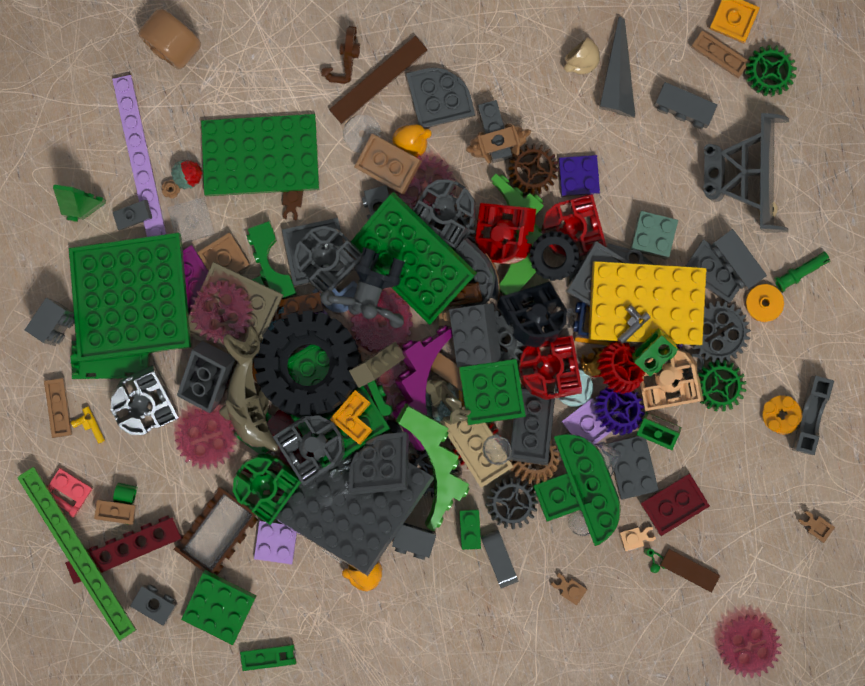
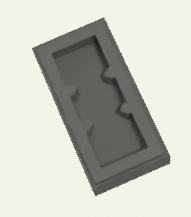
(132, 215)

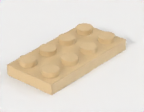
(469, 444)

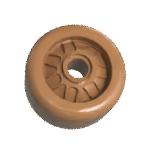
(169, 39)

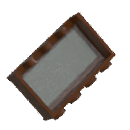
(216, 532)

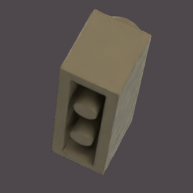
(377, 364)

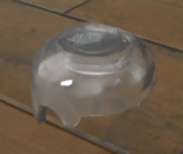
(496, 450)
(577, 524)

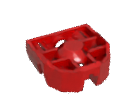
(491, 216)
(574, 223)
(567, 383)

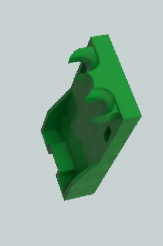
(108, 368)

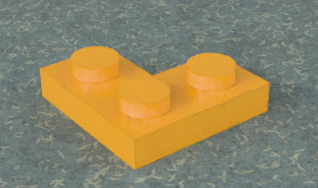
(348, 417)

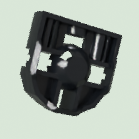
(535, 313)

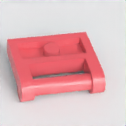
(72, 488)

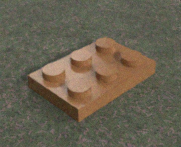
(388, 164)

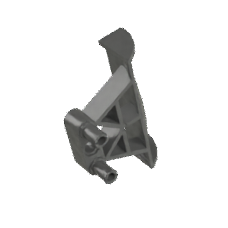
(715, 159)

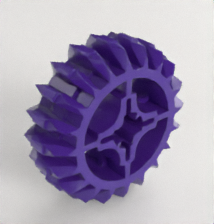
(626, 425)

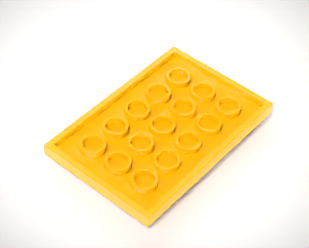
(667, 293)

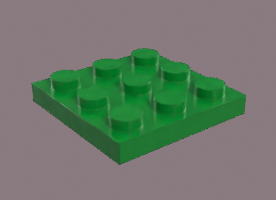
(492, 392)
(219, 607)

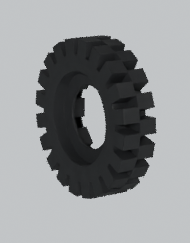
(274, 357)

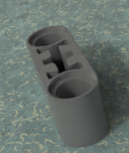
(499, 559)

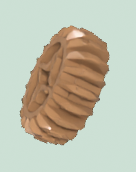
(541, 471)

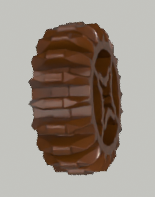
(541, 172)

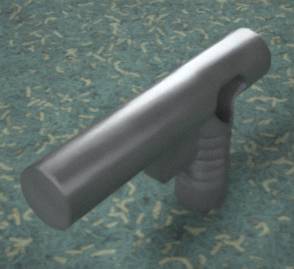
(633, 322)

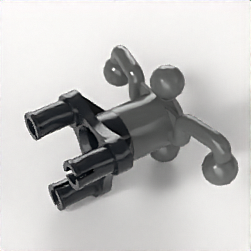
(369, 289)

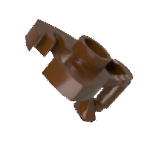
(349, 51)

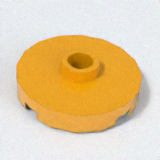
(755, 307)

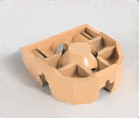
(690, 390)

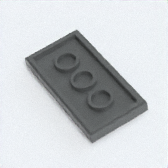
(533, 433)

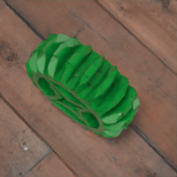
(775, 76)
(724, 393)

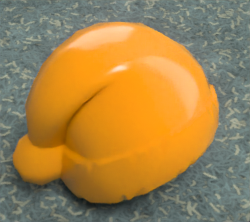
(412, 139)
(360, 580)

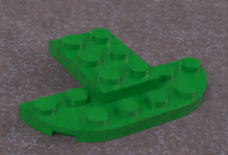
(584, 488)

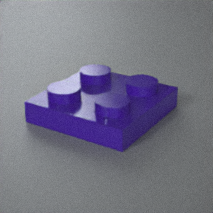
(579, 175)

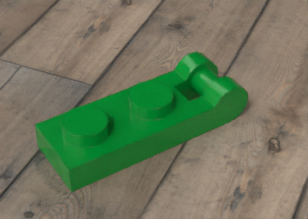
(378, 393)
(267, 657)

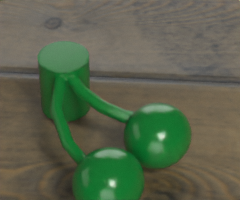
(654, 568)

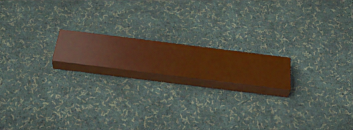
(378, 80)

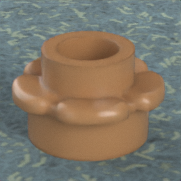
(175, 189)

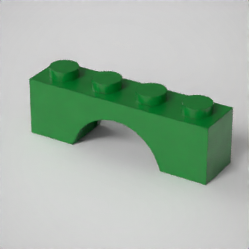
(263, 239)

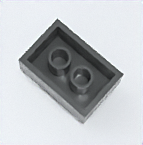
(50, 322)
(475, 335)
(206, 376)
(414, 540)

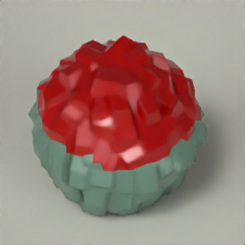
(186, 174)

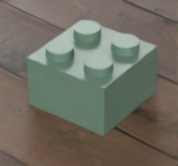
(654, 234)

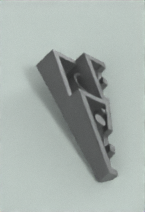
(617, 89)

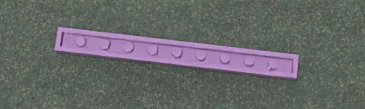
(139, 153)

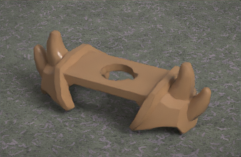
(513, 136)

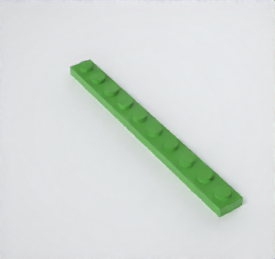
(77, 553)

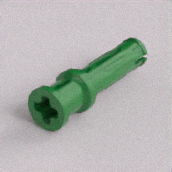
(794, 275)

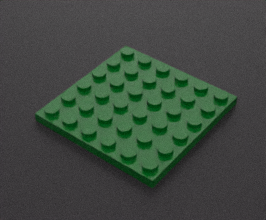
(129, 297)

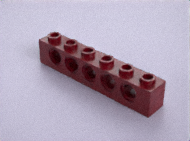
(171, 534)

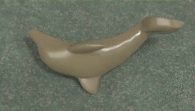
(243, 405)

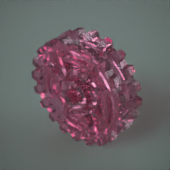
(376, 337)

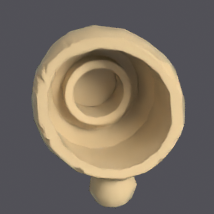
(583, 58)

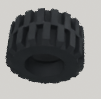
(544, 269)

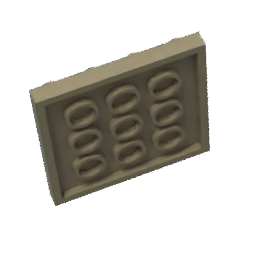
(264, 305)

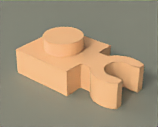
(634, 538)

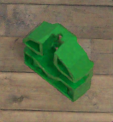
(243, 486)

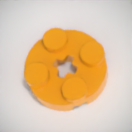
(773, 408)

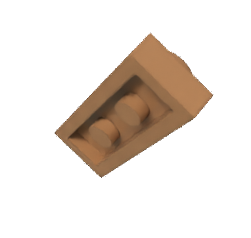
(720, 54)
(58, 408)

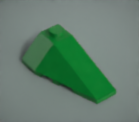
(76, 203)

